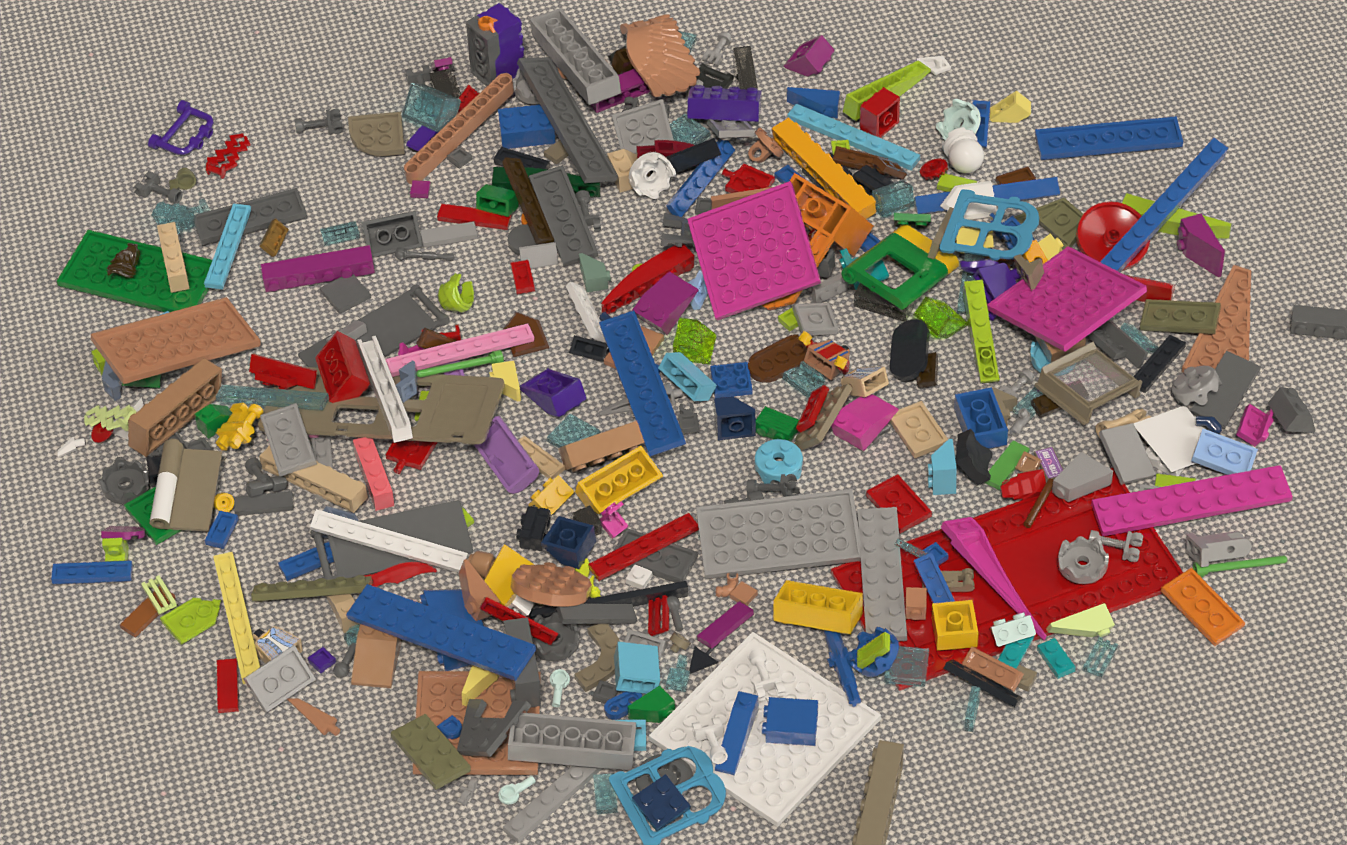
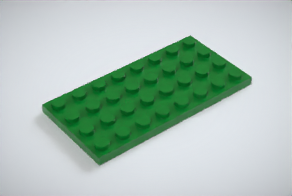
(150, 285)

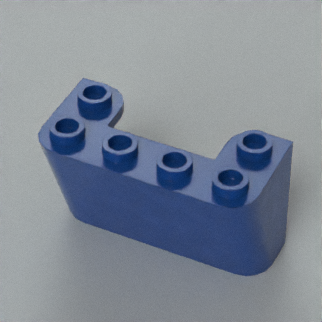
(450, 602)

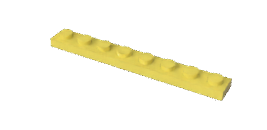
(236, 614)

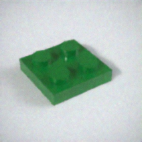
(904, 218)

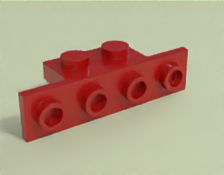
(281, 373)

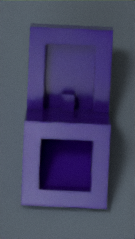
(421, 138)

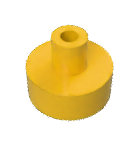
(223, 502)

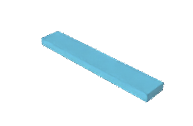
(227, 246)

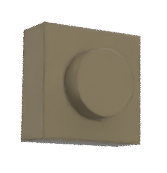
(1027, 679)

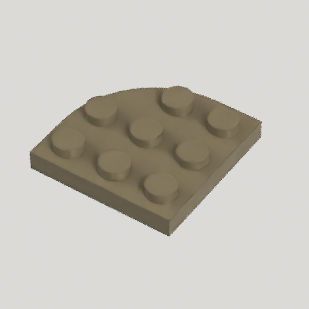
(377, 133)

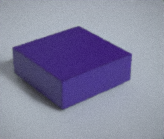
(321, 660)

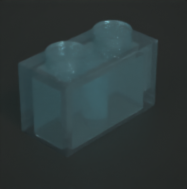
(893, 198)

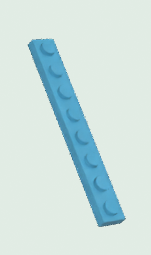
(856, 137)

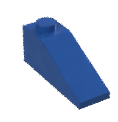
(822, 101)

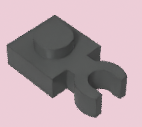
(688, 419)

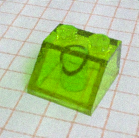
(940, 318)
(694, 341)

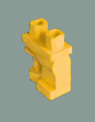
(239, 426)

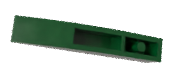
(501, 179)

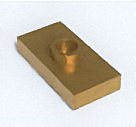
(273, 237)

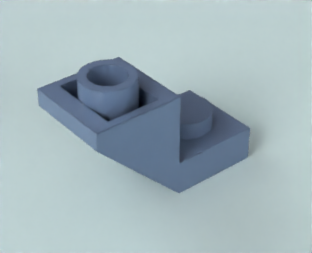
(111, 382)
(408, 385)

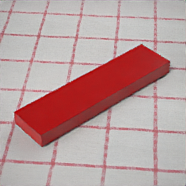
(464, 214)

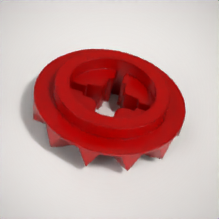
(934, 168)

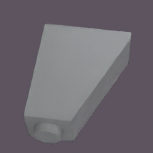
(1081, 478)

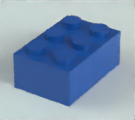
(525, 127)
(982, 414)

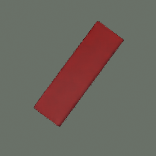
(505, 613)

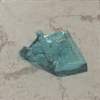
(804, 378)

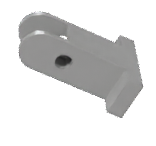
(1216, 547)

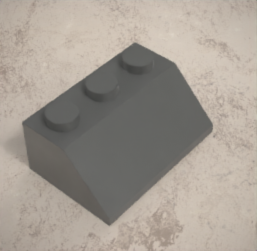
(392, 232)

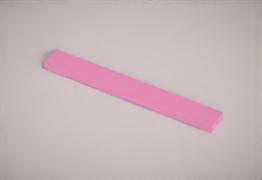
(463, 349)

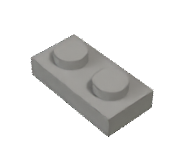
(829, 288)

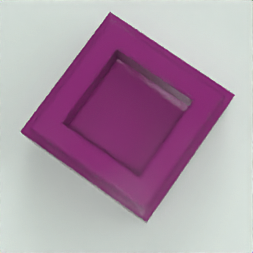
(420, 189)

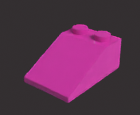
(863, 420)

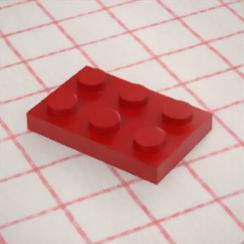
(897, 493)

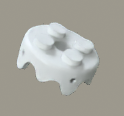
(655, 183)

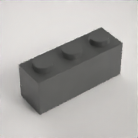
(1319, 322)

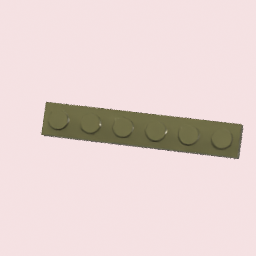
(305, 588)

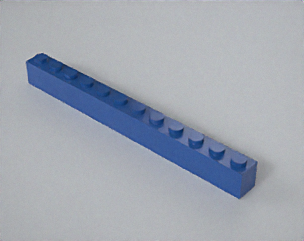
(1165, 206)

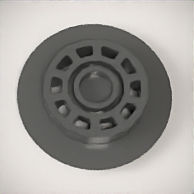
(679, 766)

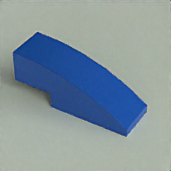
(982, 132)

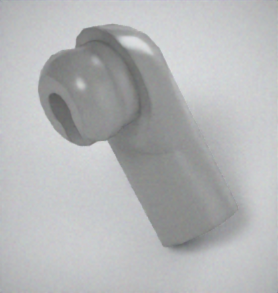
(1023, 418)

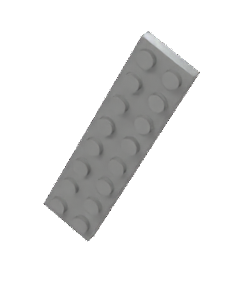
(882, 571)

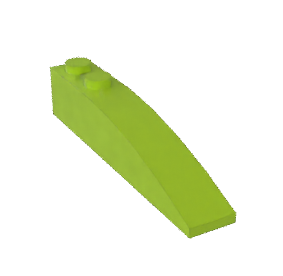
(896, 82)
(1141, 205)

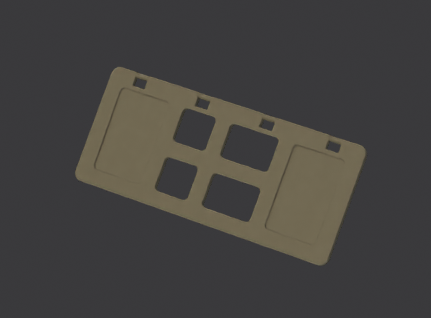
(453, 407)

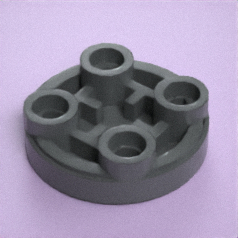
(520, 237)

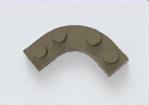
(604, 667)

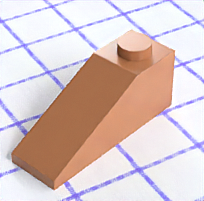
(474, 590)

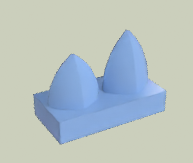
(699, 283)

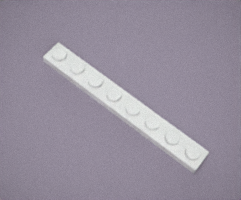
(388, 541)

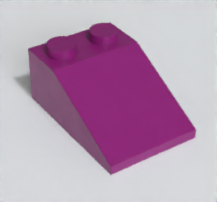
(1200, 244)
(665, 302)

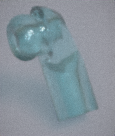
(351, 633)

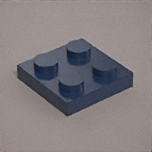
(661, 802)

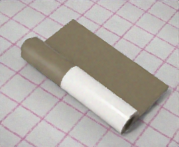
(185, 488)

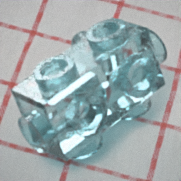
(175, 213)

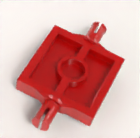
(747, 179)
(409, 454)

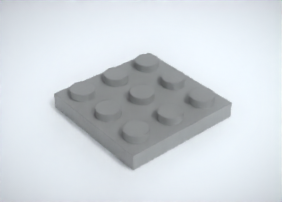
(642, 125)

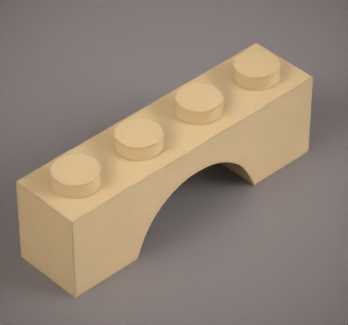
(173, 257)

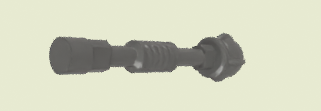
(402, 253)

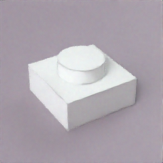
(639, 577)

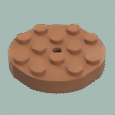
(551, 585)

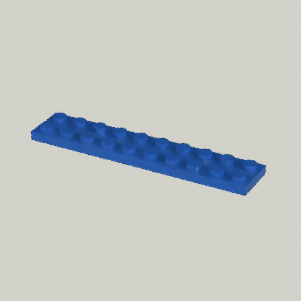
(642, 383)
(441, 632)

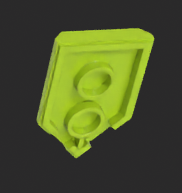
(191, 618)

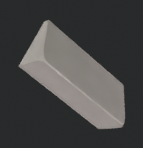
(539, 255)
(353, 330)
(640, 638)

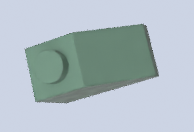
(593, 273)

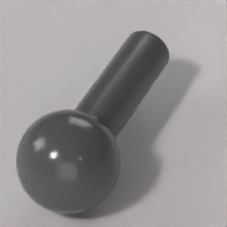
(674, 604)
(341, 669)

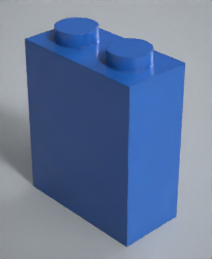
(791, 721)

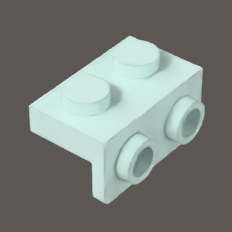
(1013, 630)

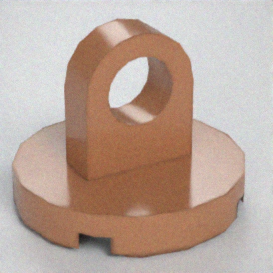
(767, 146)

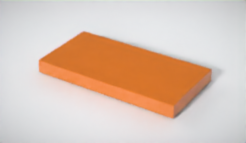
(1203, 606)

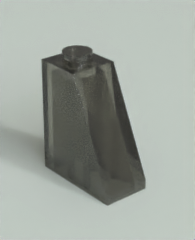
(744, 68)

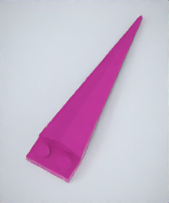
(974, 546)

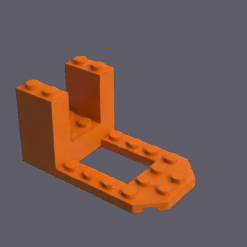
(833, 222)

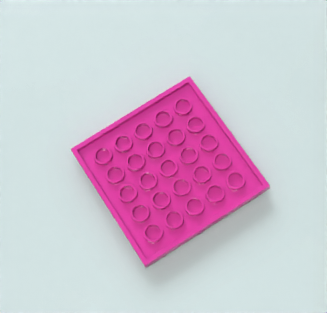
(754, 250)
(1069, 299)

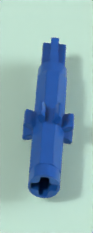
(840, 661)

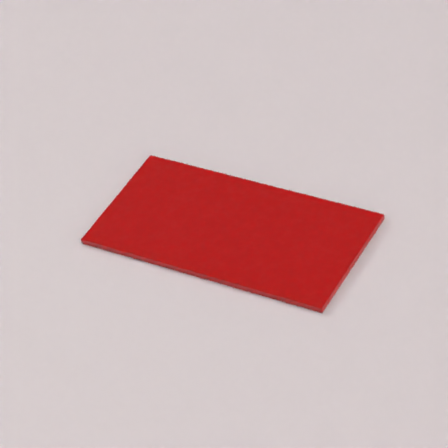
(1032, 567)

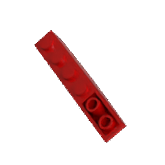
(639, 281)

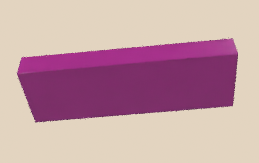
(725, 625)

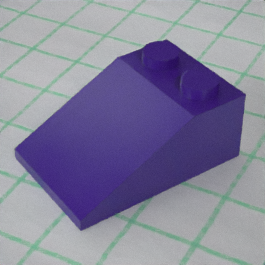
(554, 392)

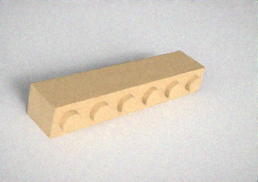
(322, 481)

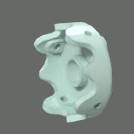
(956, 114)

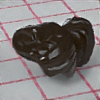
(125, 262)

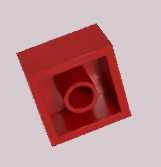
(880, 113)

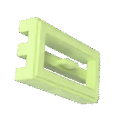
(152, 583)

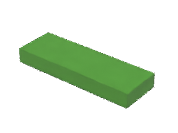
(1006, 464)

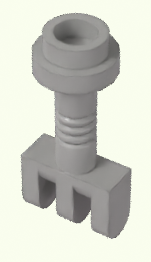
(724, 39)
(1026, 376)

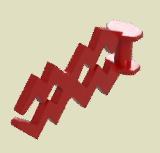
(212, 162)

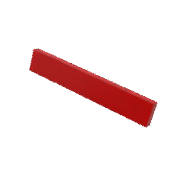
(643, 546)

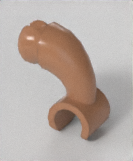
(727, 589)

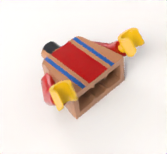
(826, 356)

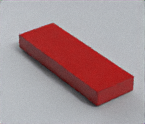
(812, 408)
(227, 685)

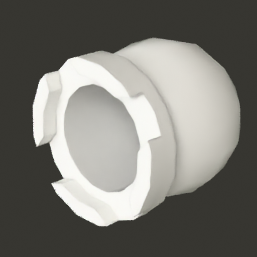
(963, 150)

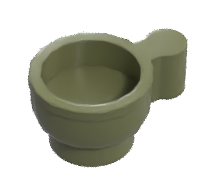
(184, 180)

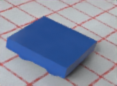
(731, 379)

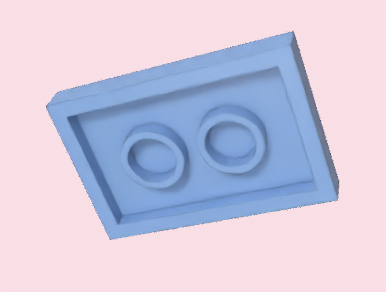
(1223, 453)

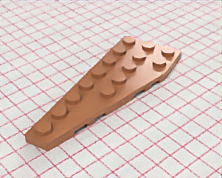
(1232, 326)

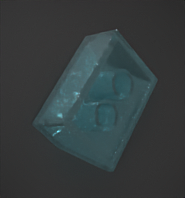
(430, 106)

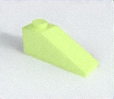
(1085, 623)

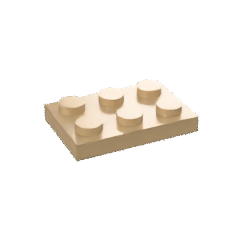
(918, 429)

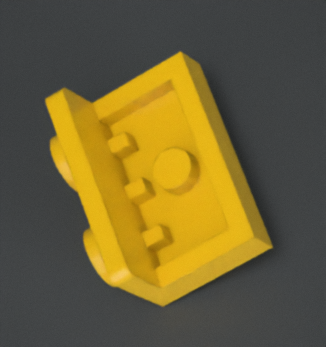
(553, 495)

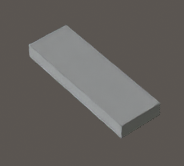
(448, 234)

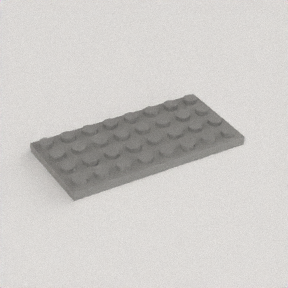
(779, 533)

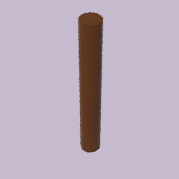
(1039, 503)

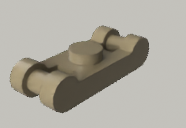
(952, 578)

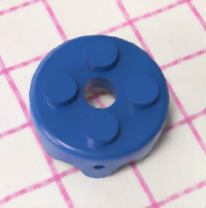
(881, 663)

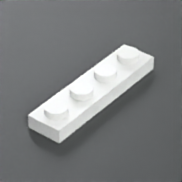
(586, 311)

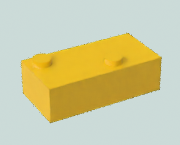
(818, 607)

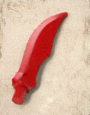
(400, 573)

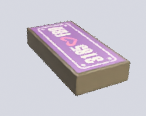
(1050, 462)

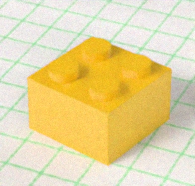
(954, 625)

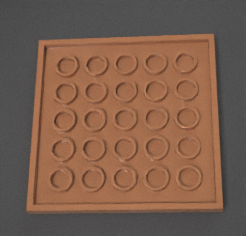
(441, 696)

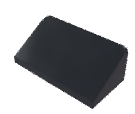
(589, 348)

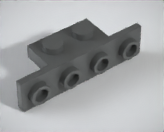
(1118, 344)

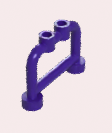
(185, 110)

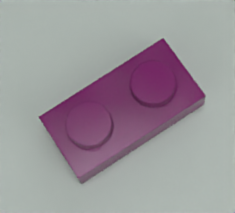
(441, 64)

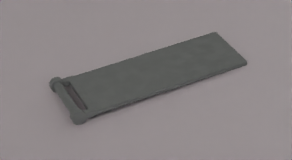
(391, 324)
(437, 524)

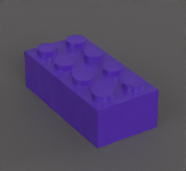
(724, 104)

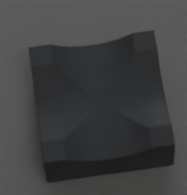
(973, 457)

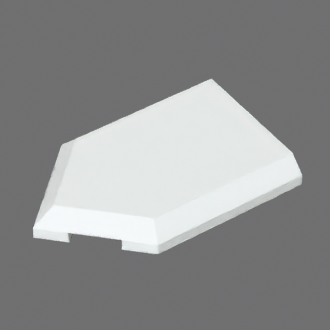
(974, 210)

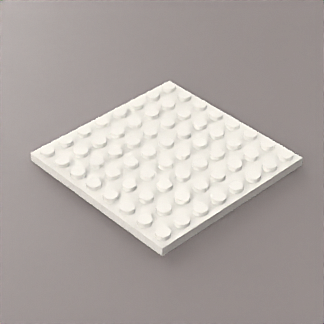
(770, 775)

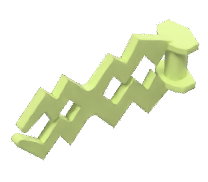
(102, 416)

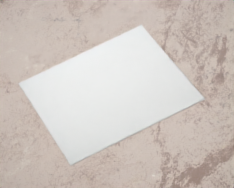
(1172, 436)

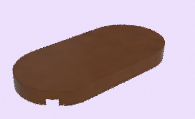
(777, 358)

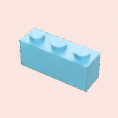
(687, 376)

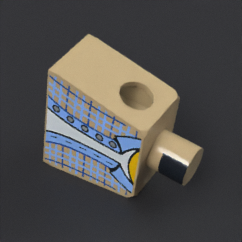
(866, 380)
(274, 642)

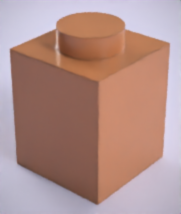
(915, 603)

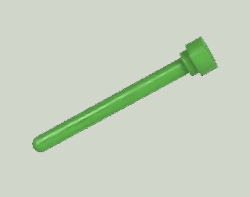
(494, 357)
(1202, 571)

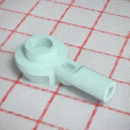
(559, 679)
(510, 793)

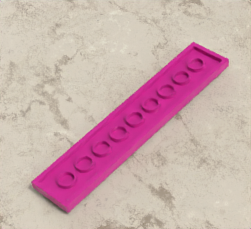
(1191, 500)

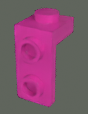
(612, 520)

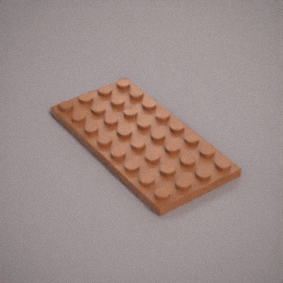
(175, 340)

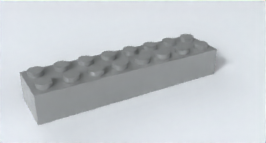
(575, 56)

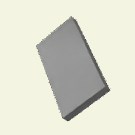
(288, 439)

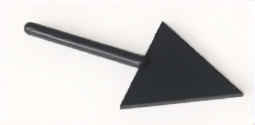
(701, 659)

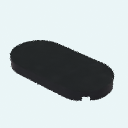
(909, 349)

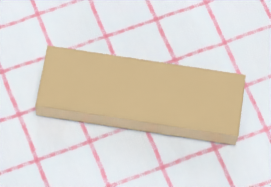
(545, 462)

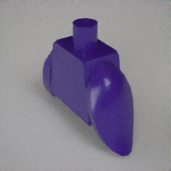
(995, 277)

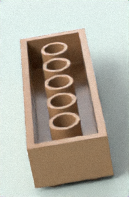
(174, 407)

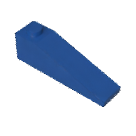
(738, 730)

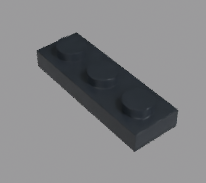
(527, 160)

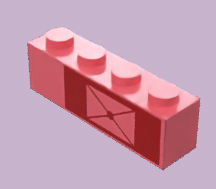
(373, 473)

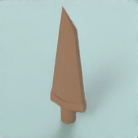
(320, 719)

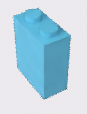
(636, 667)

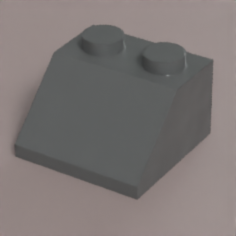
(1291, 411)

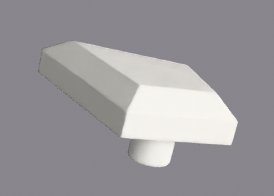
(937, 64)

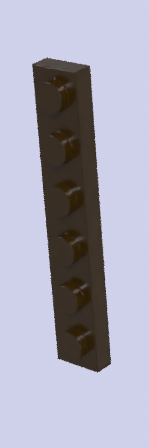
(528, 200)

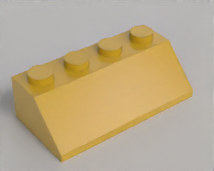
(618, 480)

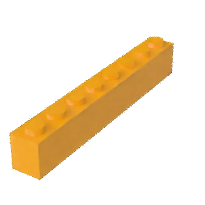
(822, 167)

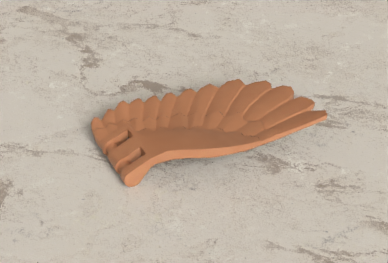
(660, 55)

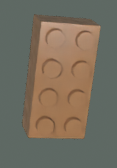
(596, 447)

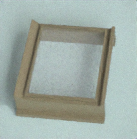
(1085, 382)

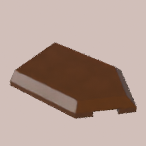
(539, 343)

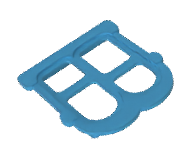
(1022, 232)
(703, 777)

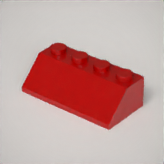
(342, 368)

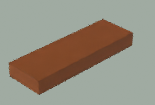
(142, 615)

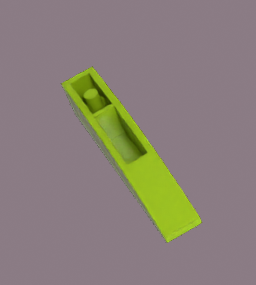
(980, 331)

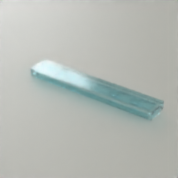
(272, 397)

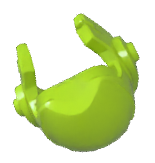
(451, 299)

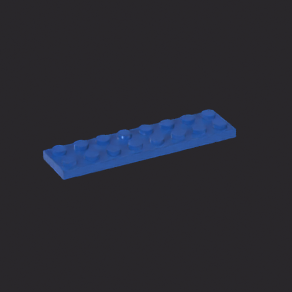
(1108, 138)

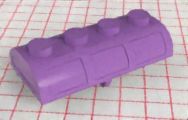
(507, 457)

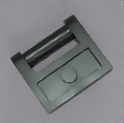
(709, 82)

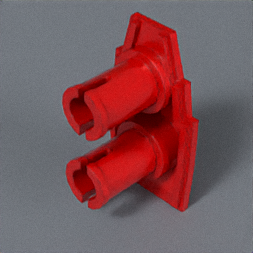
(1024, 485)

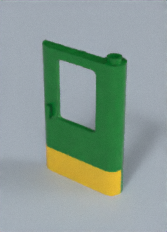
(912, 251)

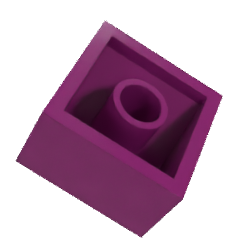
(810, 56)

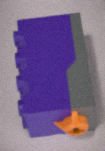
(494, 43)

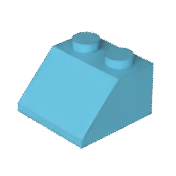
(943, 470)

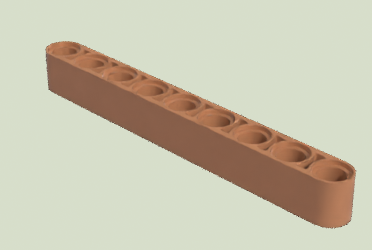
(459, 128)

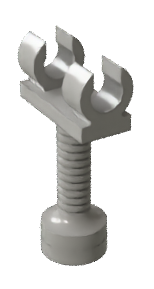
(1134, 539)

